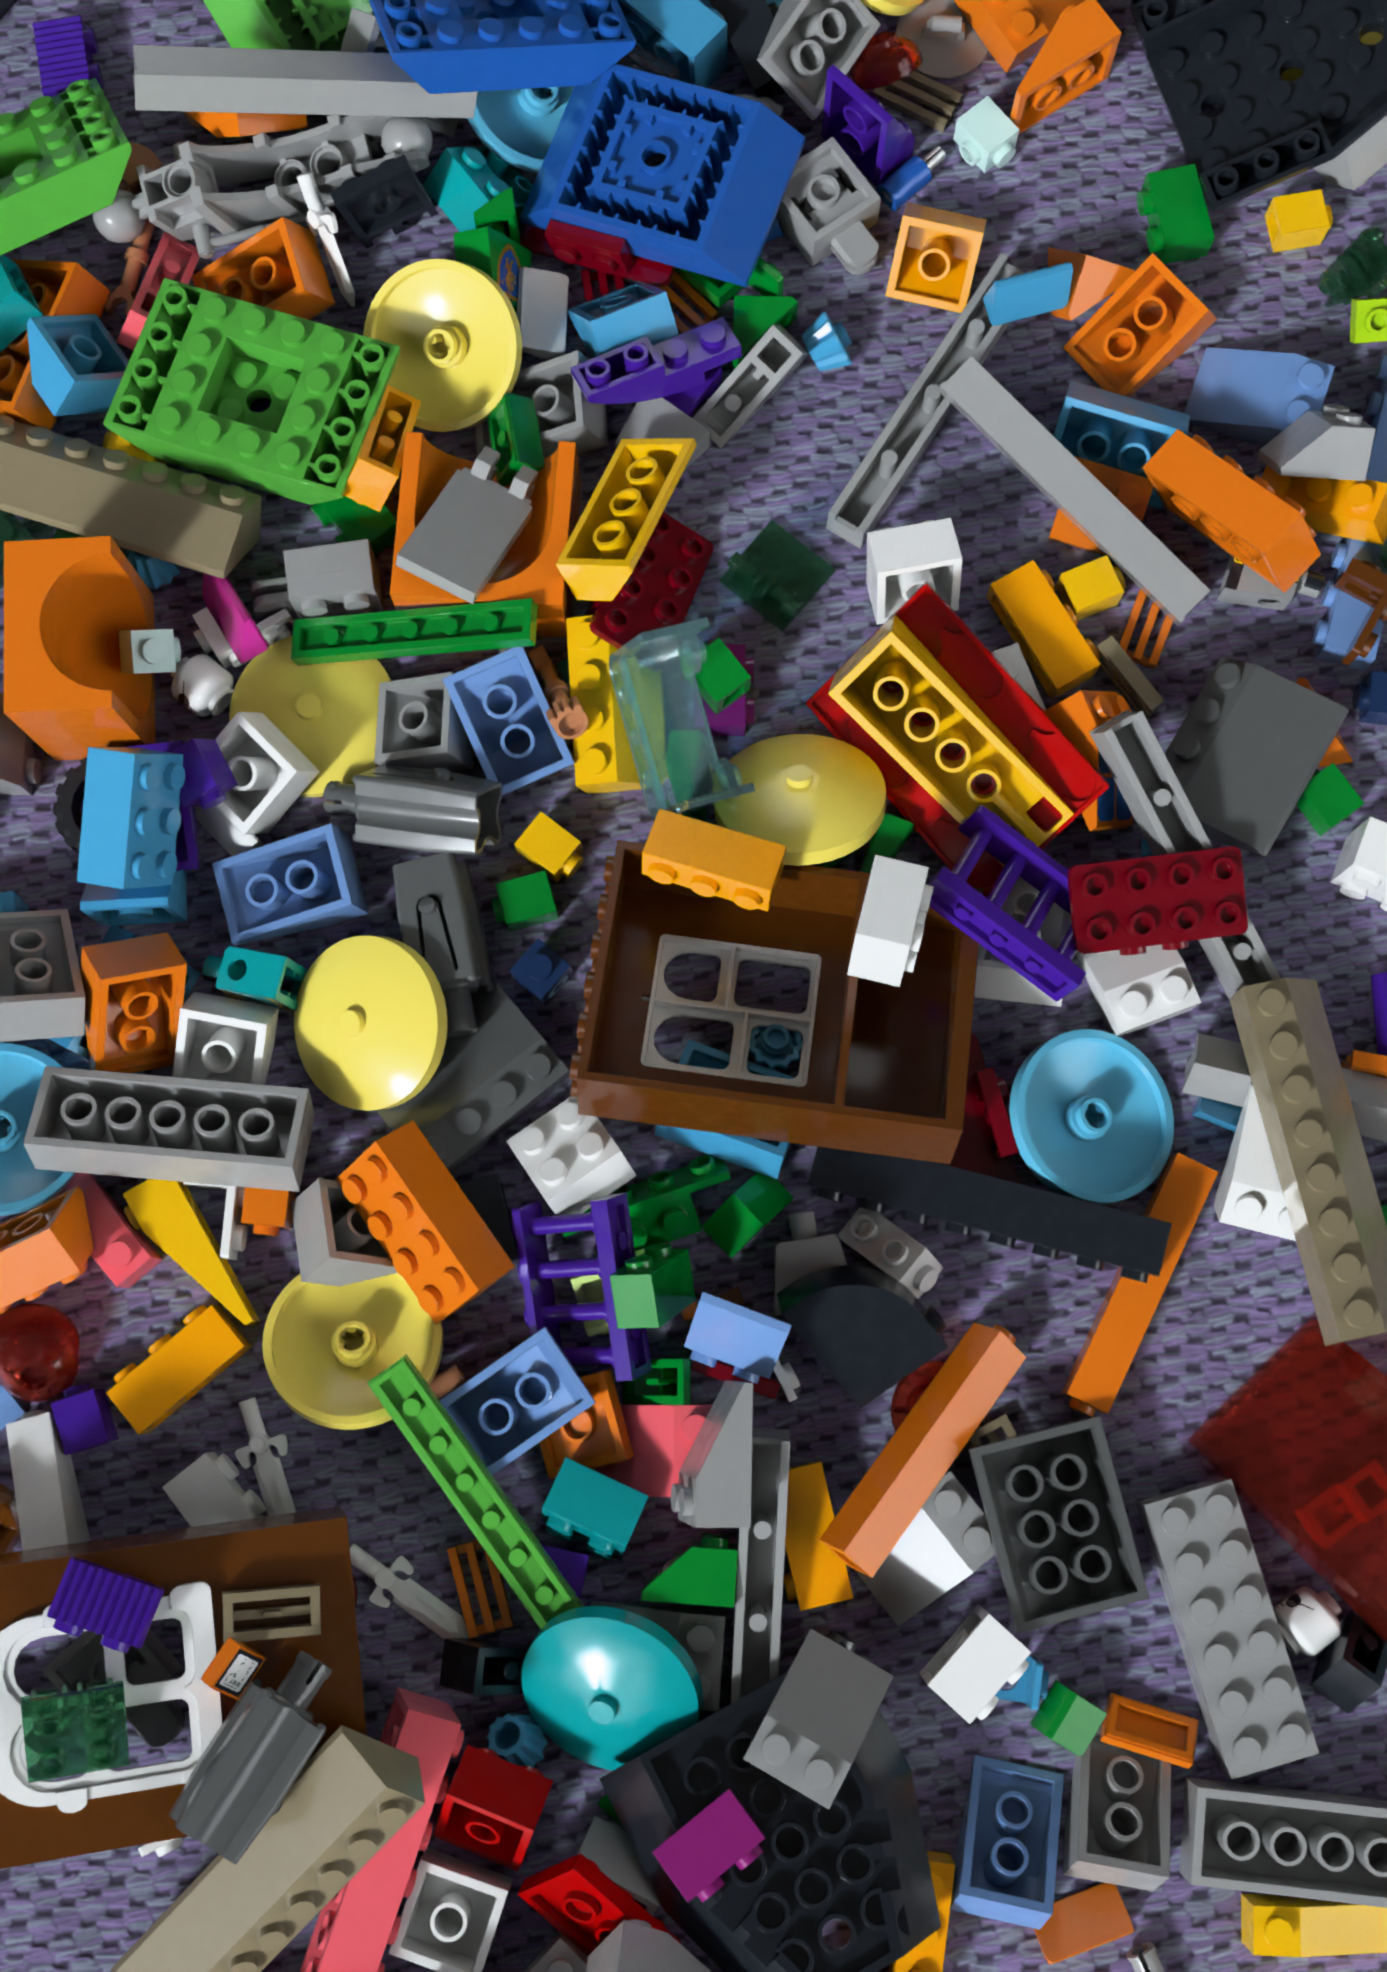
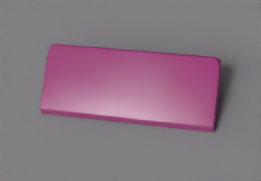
(232, 618)

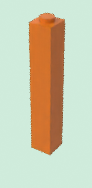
(1132, 1303)
(923, 1448)

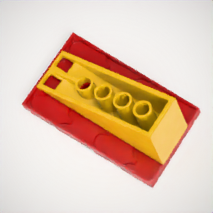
(954, 734)

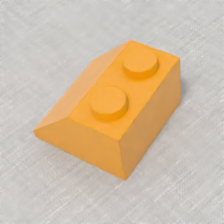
(935, 257)

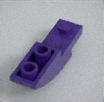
(656, 371)

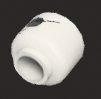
(202, 685)
(1308, 1621)

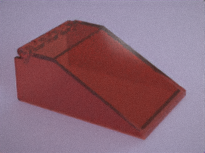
(1313, 1462)

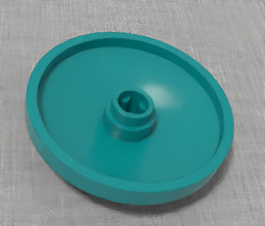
(609, 1684)

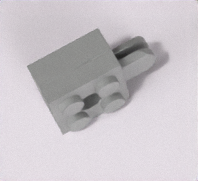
(841, 212)
(324, 582)
(85, 1663)

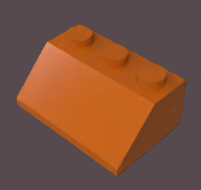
(44, 1247)

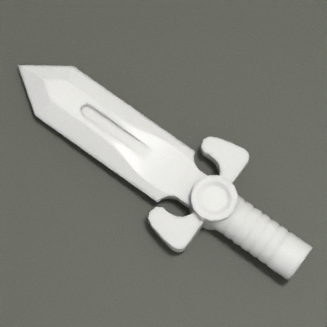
(324, 223)
(267, 1467)
(408, 1594)

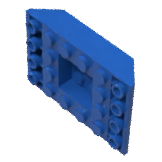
(503, 42)
(698, 208)

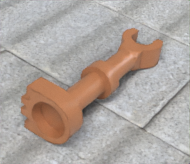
(136, 258)
(568, 715)

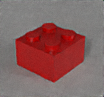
(492, 1807)

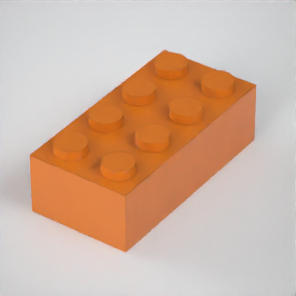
(1233, 509)
(424, 1222)

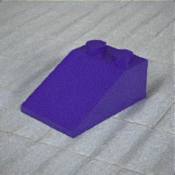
(864, 128)

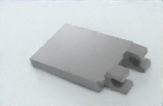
(469, 528)

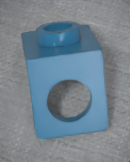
(1030, 1685)

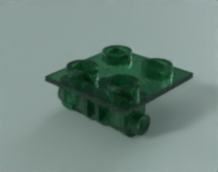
(1357, 271)
(776, 575)
(75, 1730)

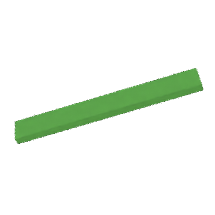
(473, 1491)

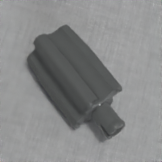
(419, 809)
(445, 926)
(252, 1761)

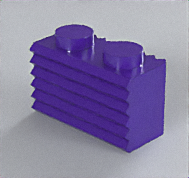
(65, 53)
(104, 1604)

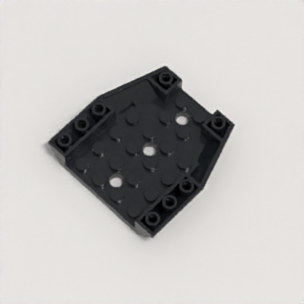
(1236, 58)
(856, 1863)

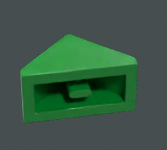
(756, 315)
(746, 1213)
(664, 1385)

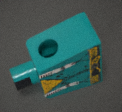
(255, 976)

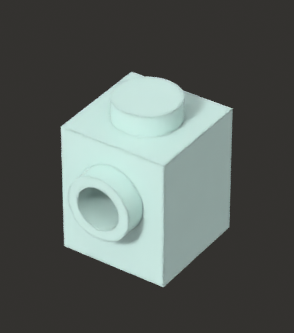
(986, 136)
(149, 651)

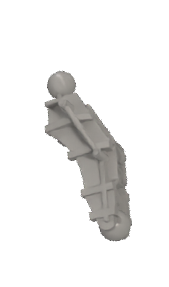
(186, 195)

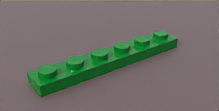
(415, 632)

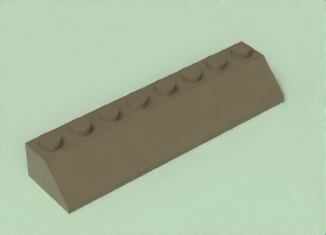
(127, 498)
(1317, 1154)
(328, 1828)

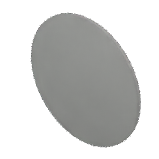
(944, 38)

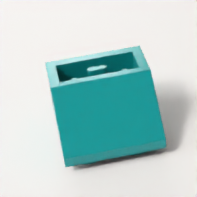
(469, 179)
(592, 1510)

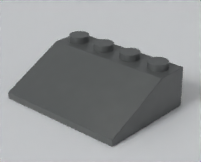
(1250, 751)
(482, 1082)
(1058, 1523)

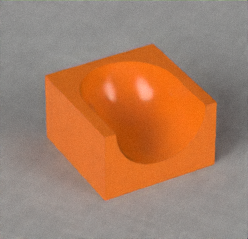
(529, 565)
(64, 645)

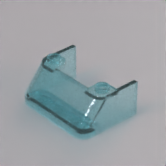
(669, 723)

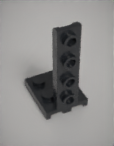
(382, 197)

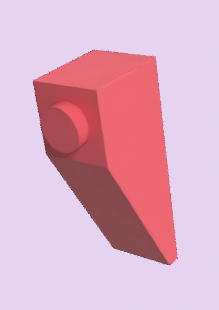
(171, 260)
(117, 1245)

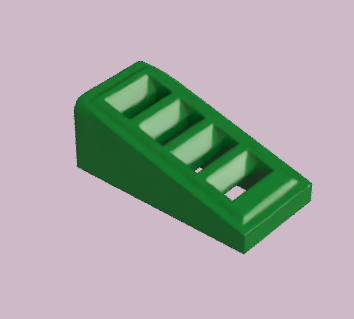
(887, 840)

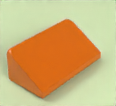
(1084, 1922)

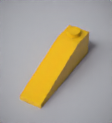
(177, 1226)
(1310, 1927)

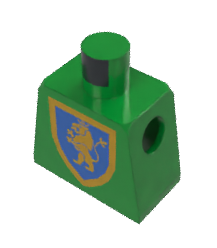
(495, 256)

